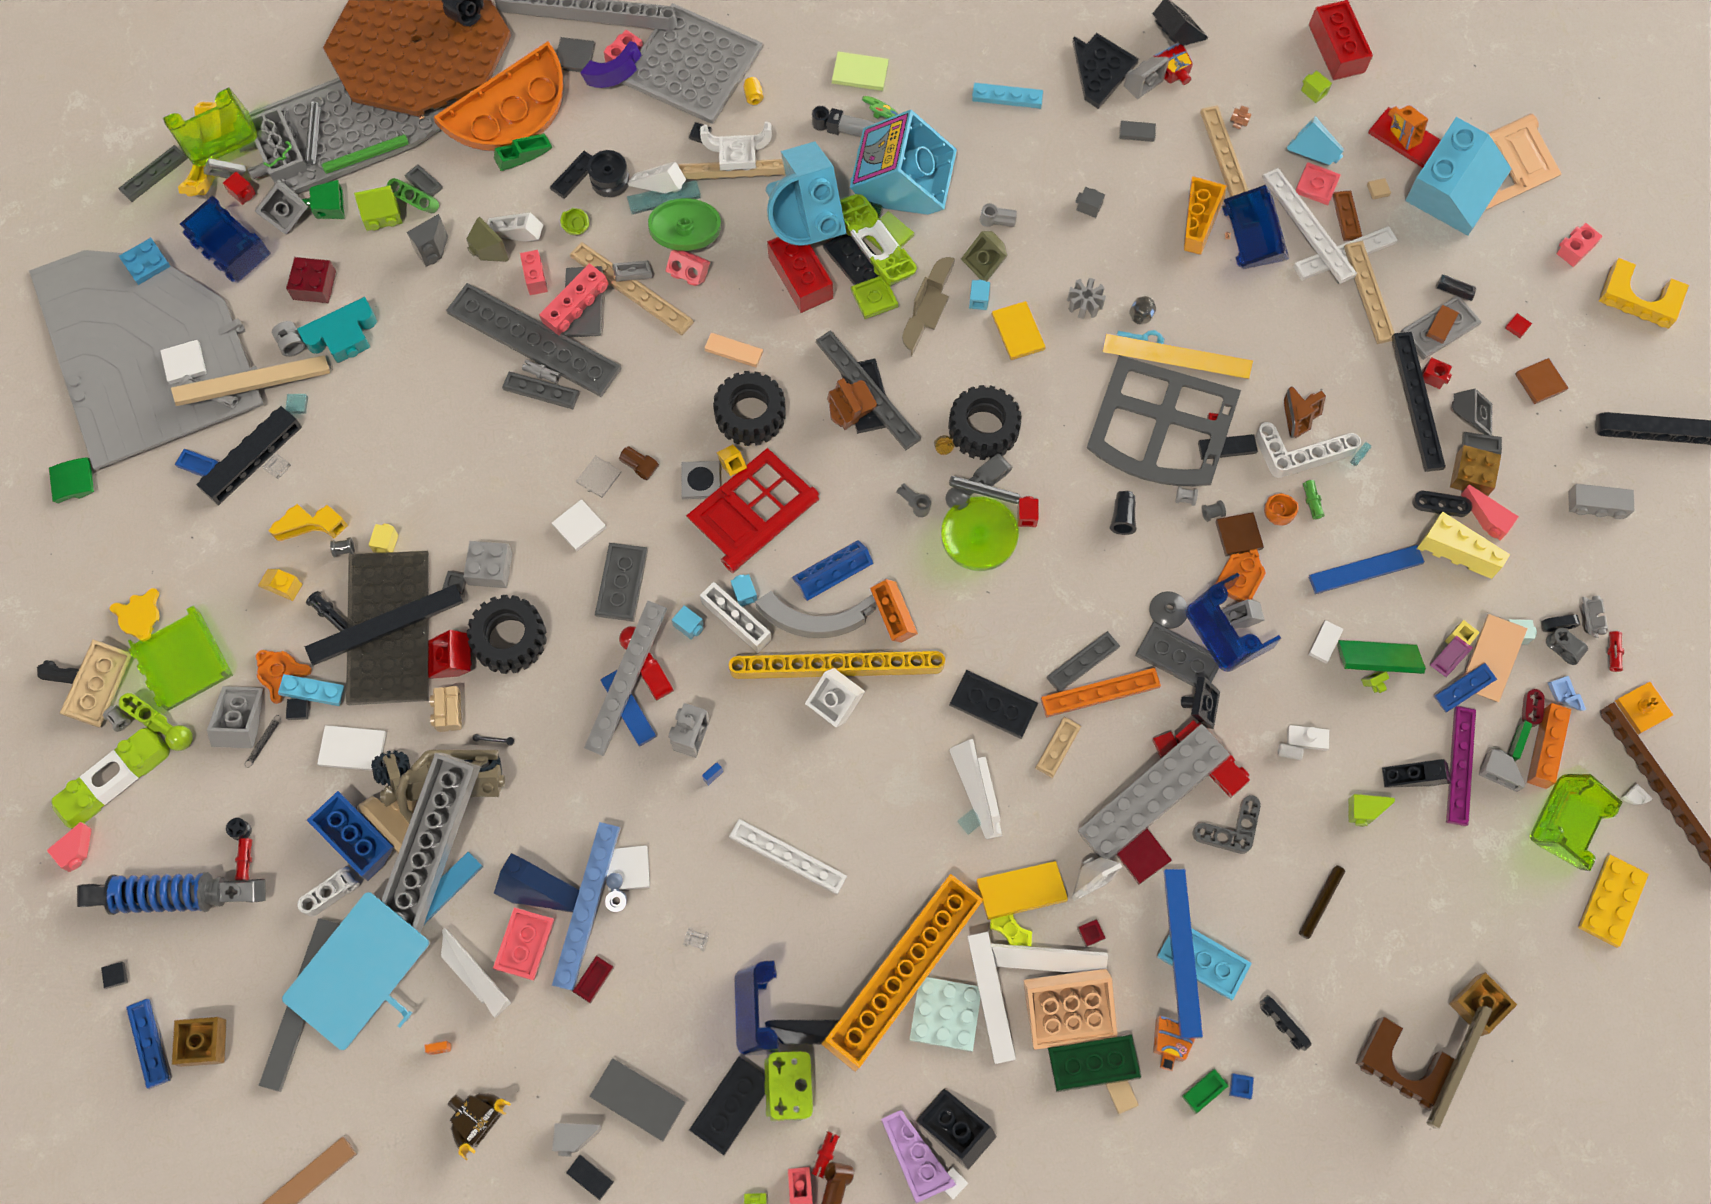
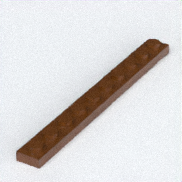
(1658, 781)

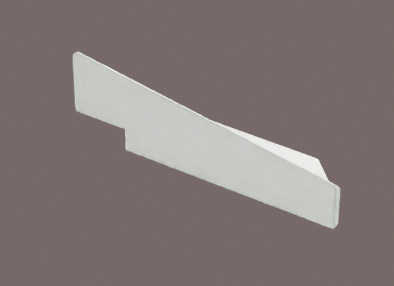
(978, 785)
(472, 975)

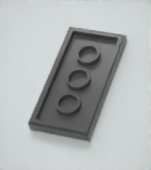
(591, 318)
(621, 582)
(1177, 655)
(637, 1099)

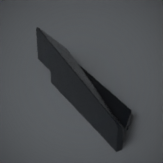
(801, 1031)

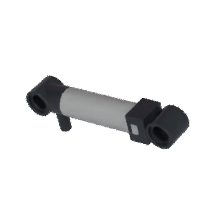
(837, 122)

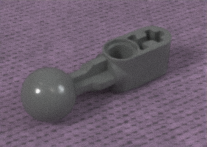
(987, 474)

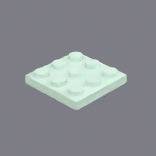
(946, 1014)

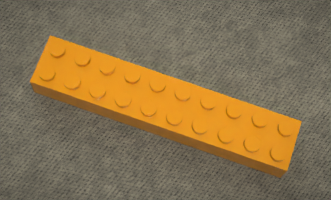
(902, 973)

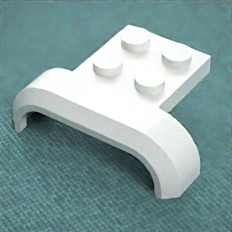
(736, 151)

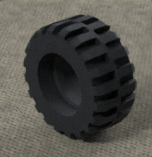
(749, 386)
(984, 400)
(495, 613)

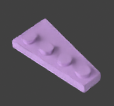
(920, 1166)

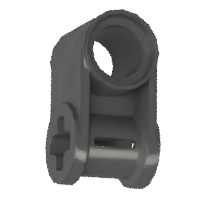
(1567, 646)

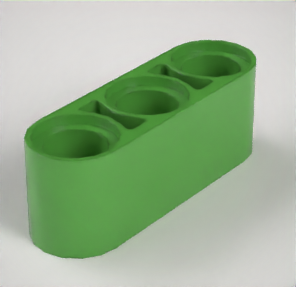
(420, 198)

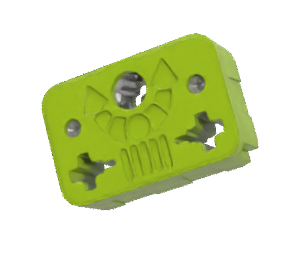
(781, 1088)

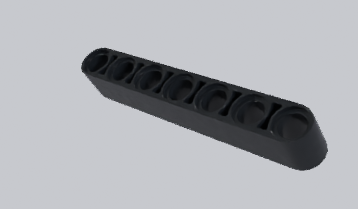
(1654, 428)

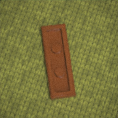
(1347, 215)

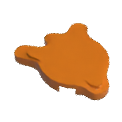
(272, 667)

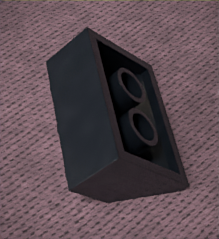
(1178, 24)

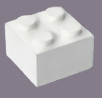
(834, 697)

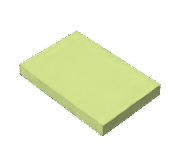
(860, 71)

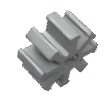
(1086, 298)

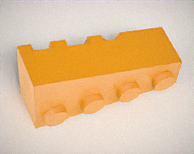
(1203, 209)

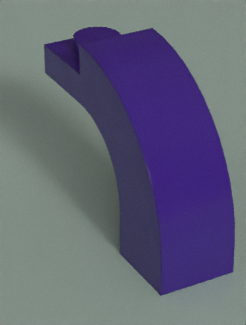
(612, 72)

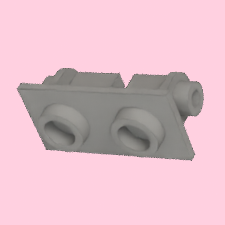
(1591, 608)

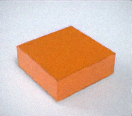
(437, 1048)

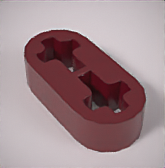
(1537, 708)

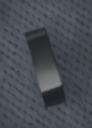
(1567, 622)

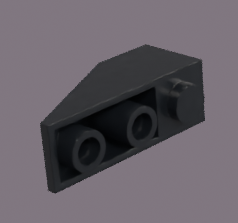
(1417, 774)

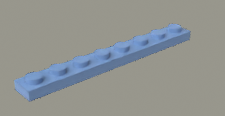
(586, 906)

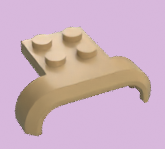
(387, 820)

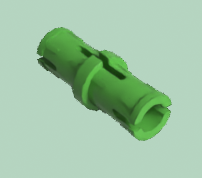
(1313, 499)

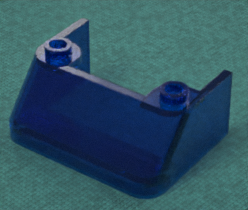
(1218, 633)

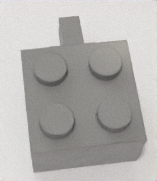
(689, 730)

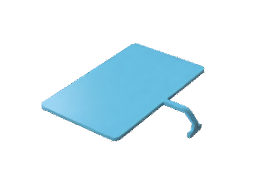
(356, 971)

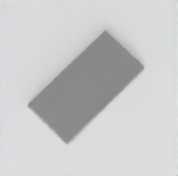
(1463, 324)

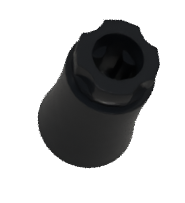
(1123, 517)

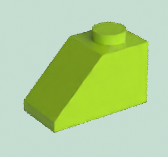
(1366, 808)

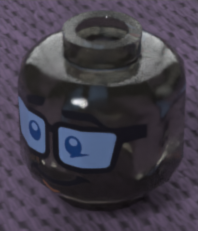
(1142, 310)

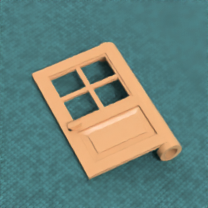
(1526, 155)

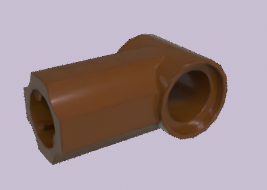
(642, 465)
(837, 1178)

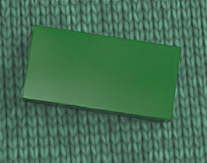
(1519, 740)
(1205, 1091)

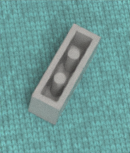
(1601, 501)

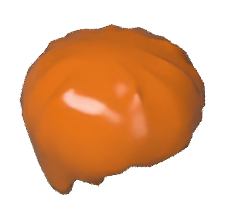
(1281, 509)

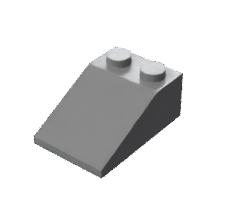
(236, 717)

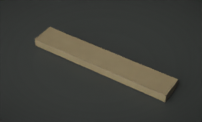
(1458, 1067)

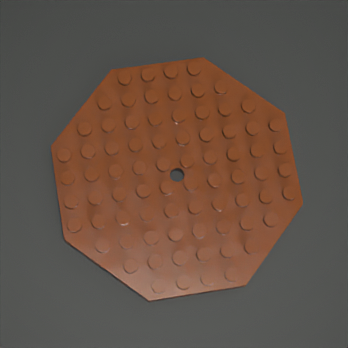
(384, 67)

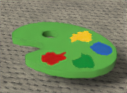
(879, 107)

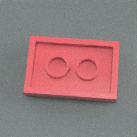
(523, 944)

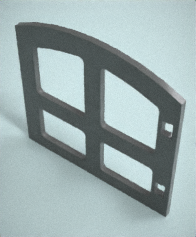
(1164, 415)

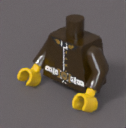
(474, 1119)

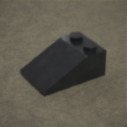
(956, 1128)

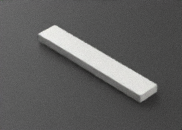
(1373, 242)
(788, 856)
(1048, 958)
(991, 998)

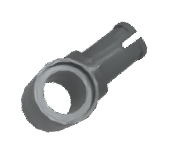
(915, 499)

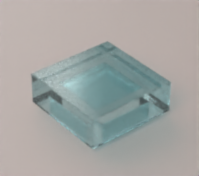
(296, 403)
(1360, 454)

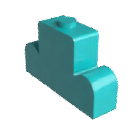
(340, 331)

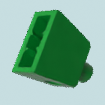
(326, 201)

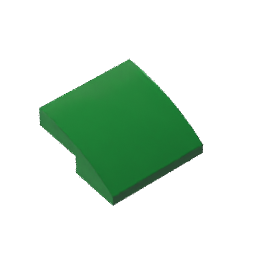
(71, 479)

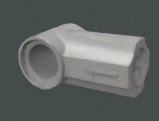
(998, 216)

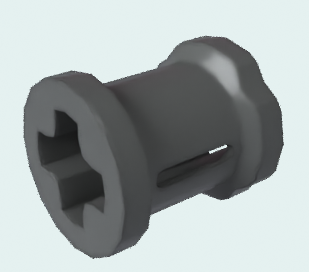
(1213, 510)
(342, 547)

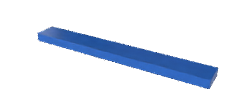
(1182, 954)

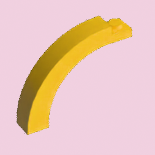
(197, 182)

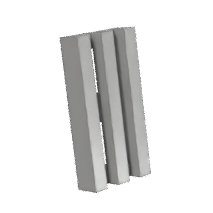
(223, 169)
(634, 273)

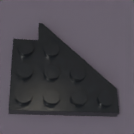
(1101, 67)

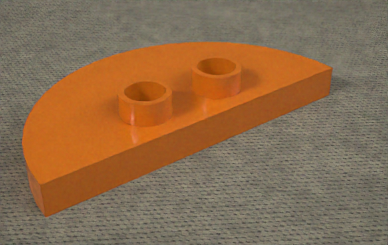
(509, 105)

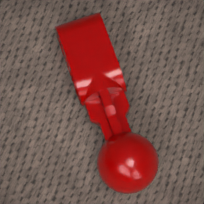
(651, 670)

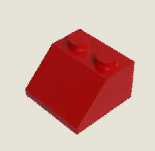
(449, 655)

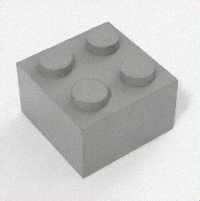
(487, 564)

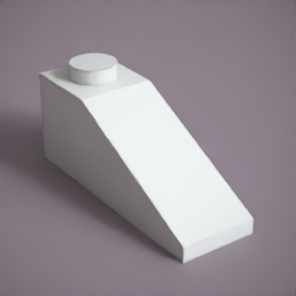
(659, 179)
(517, 227)

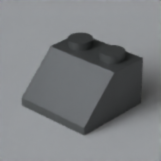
(429, 240)

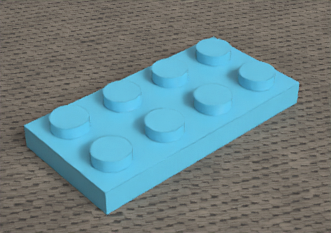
(1214, 965)

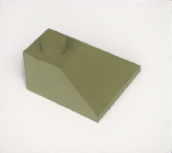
(485, 243)
(985, 255)

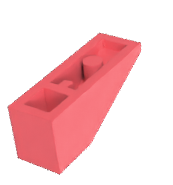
(1490, 514)

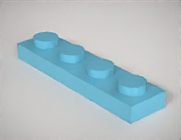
(1007, 95)

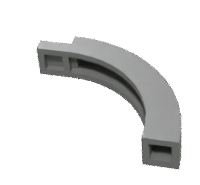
(813, 626)

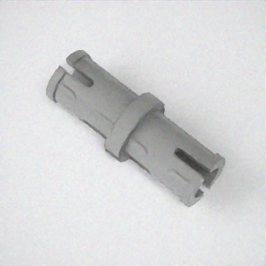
(541, 371)

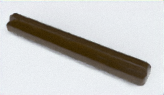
(1322, 902)

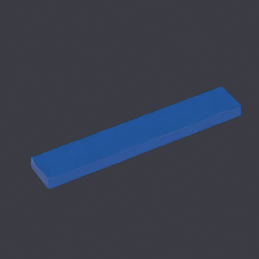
(1366, 569)

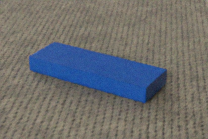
(1465, 687)

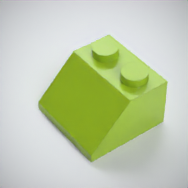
(378, 208)

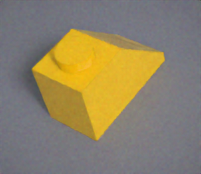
(281, 583)

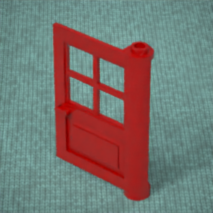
(735, 525)

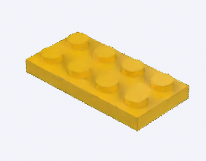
(1613, 901)

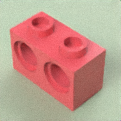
(613, 50)
(1579, 244)
(688, 262)
(533, 272)

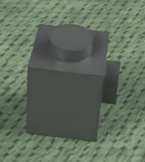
(1090, 202)

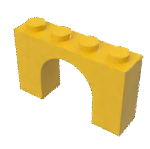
(1618, 294)

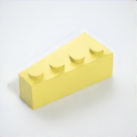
(1463, 546)

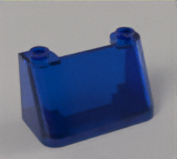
(1256, 228)
(750, 1037)

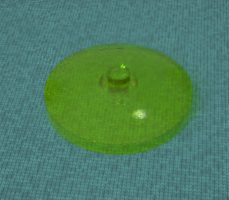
(980, 534)

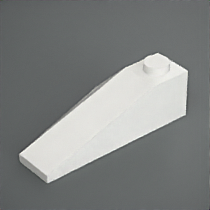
(1094, 875)

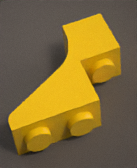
(298, 522)

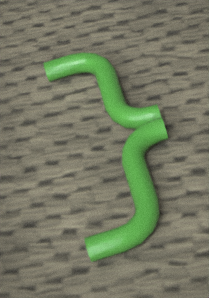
(280, 158)

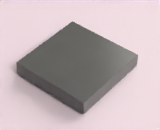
(574, 53)

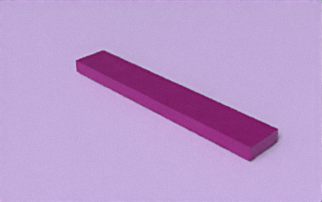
(1461, 766)

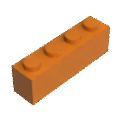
(1549, 746)

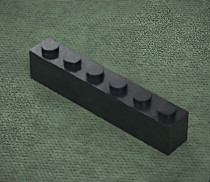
(249, 455)

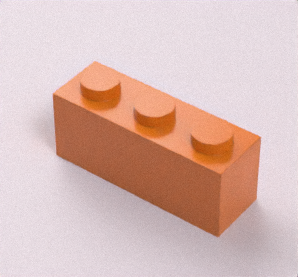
(893, 611)

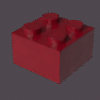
(311, 280)

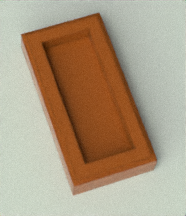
(1442, 324)

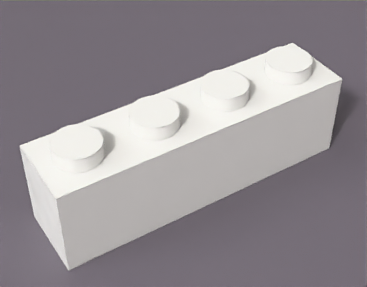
(735, 617)

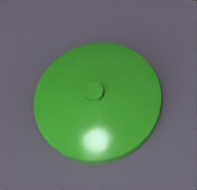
(684, 224)

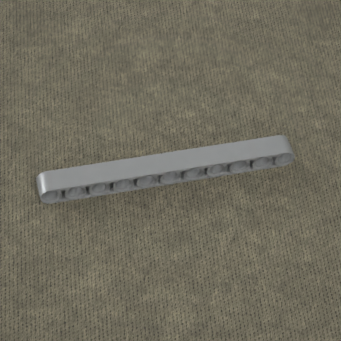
(597, 11)

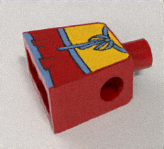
(1179, 64)

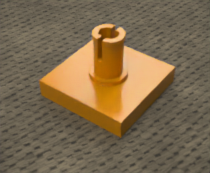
(1644, 708)

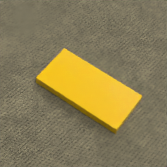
(1021, 890)

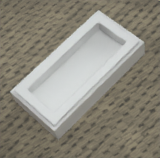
(1325, 641)

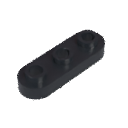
(1449, 502)
(1285, 1023)

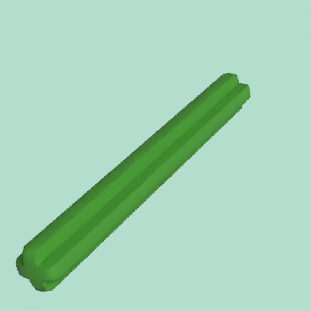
(365, 153)

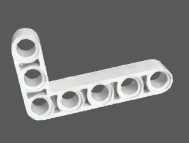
(1304, 454)

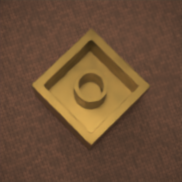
(1475, 468)
(1483, 992)
(199, 1041)

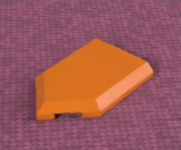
(1250, 571)

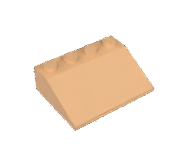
(1070, 1008)

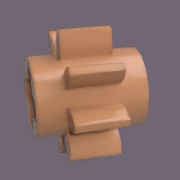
(1240, 117)

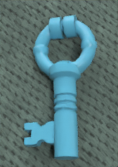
(1160, 339)

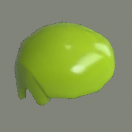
(574, 221)

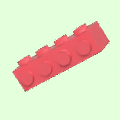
(574, 299)

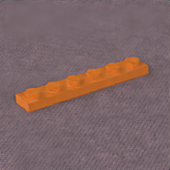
(1100, 692)

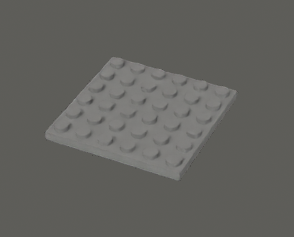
(694, 64)

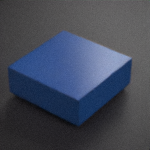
(712, 773)
(1241, 1086)

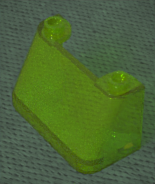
(213, 131)
(1573, 817)

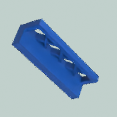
(833, 571)

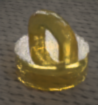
(943, 445)

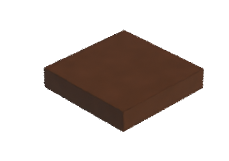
(1239, 534)

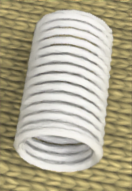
(1283, 750)

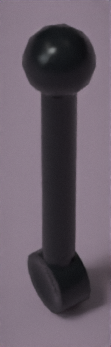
(510, 741)

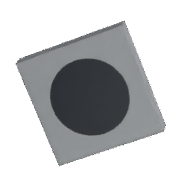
(700, 479)

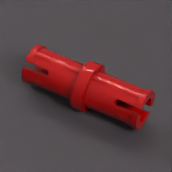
(1615, 638)
(243, 859)
(825, 1154)

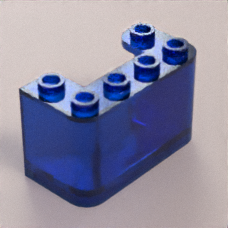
(224, 240)

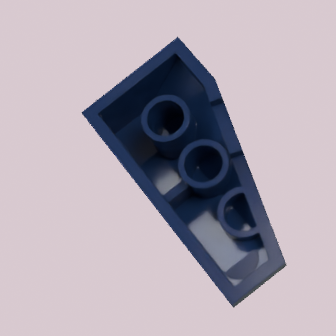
(530, 885)

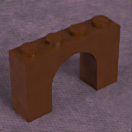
(1377, 1060)

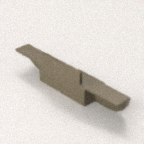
(928, 303)

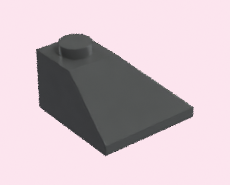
(1474, 409)

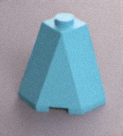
(1316, 143)

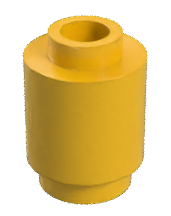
(753, 91)

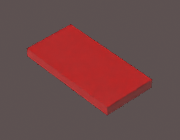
(1417, 154)

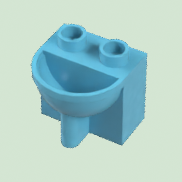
(806, 201)

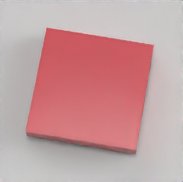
(1317, 183)

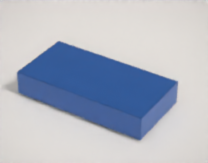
(195, 463)

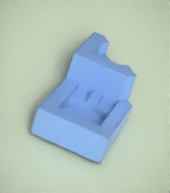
(1565, 694)

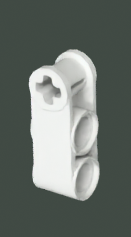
(339, 890)

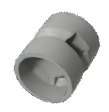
(288, 338)

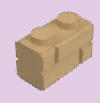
(446, 709)

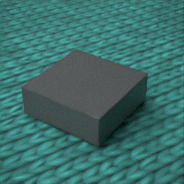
(455, 578)

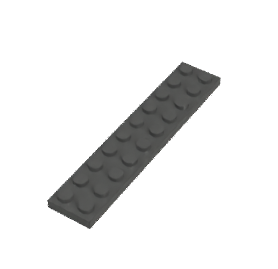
(533, 339)

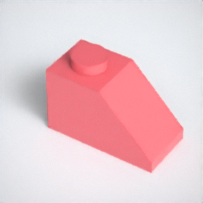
(72, 847)
(800, 1186)

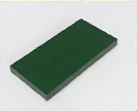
(1094, 1063)

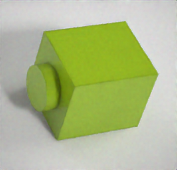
(1316, 86)

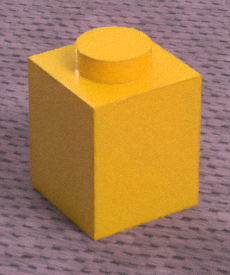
(731, 460)

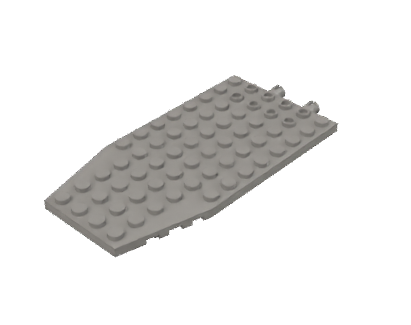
(342, 130)

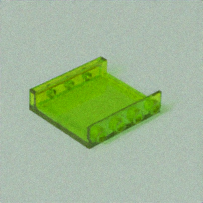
(180, 660)

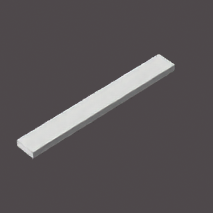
(1309, 226)

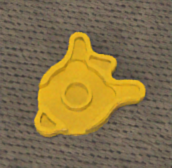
(138, 615)

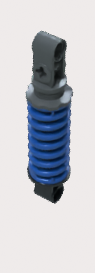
(168, 893)

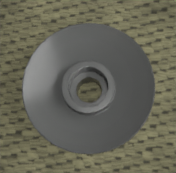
(1165, 617)

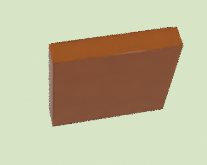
(1541, 381)

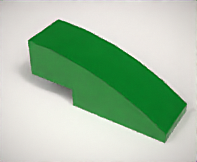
(521, 151)

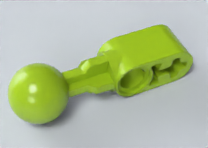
(176, 737)

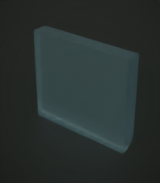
(969, 821)

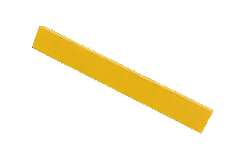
(1177, 356)

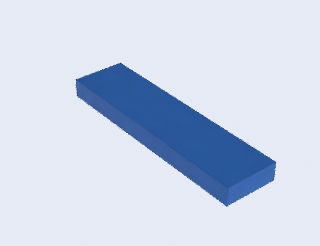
(632, 716)
(148, 1044)

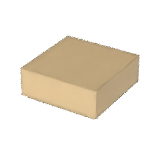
(1379, 188)

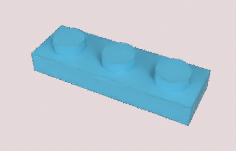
(311, 690)

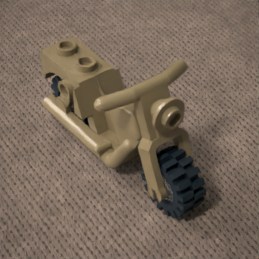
(407, 782)

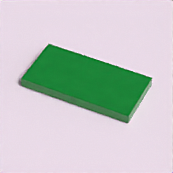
(1381, 656)

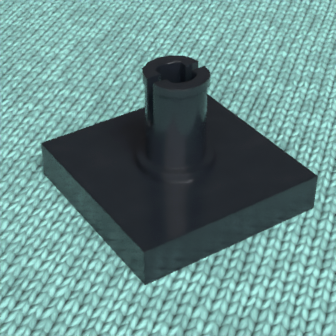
(1204, 702)

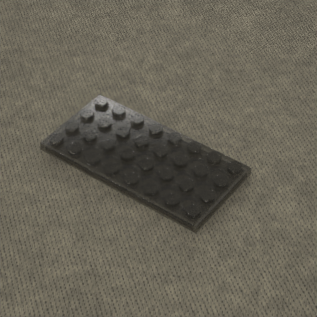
(396, 664)

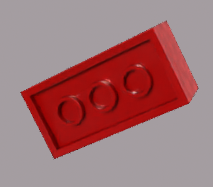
(1340, 39)
(800, 273)

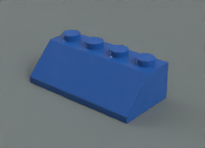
(351, 835)

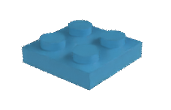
(144, 261)

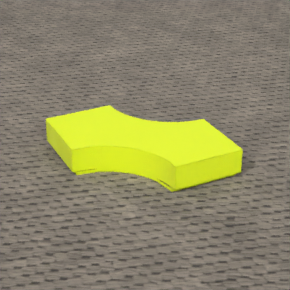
(1011, 931)

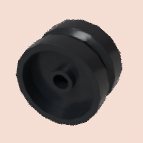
(608, 173)

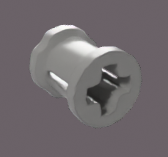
(1186, 496)
(116, 718)

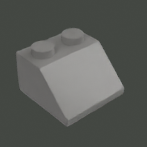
(1146, 76)
(281, 207)

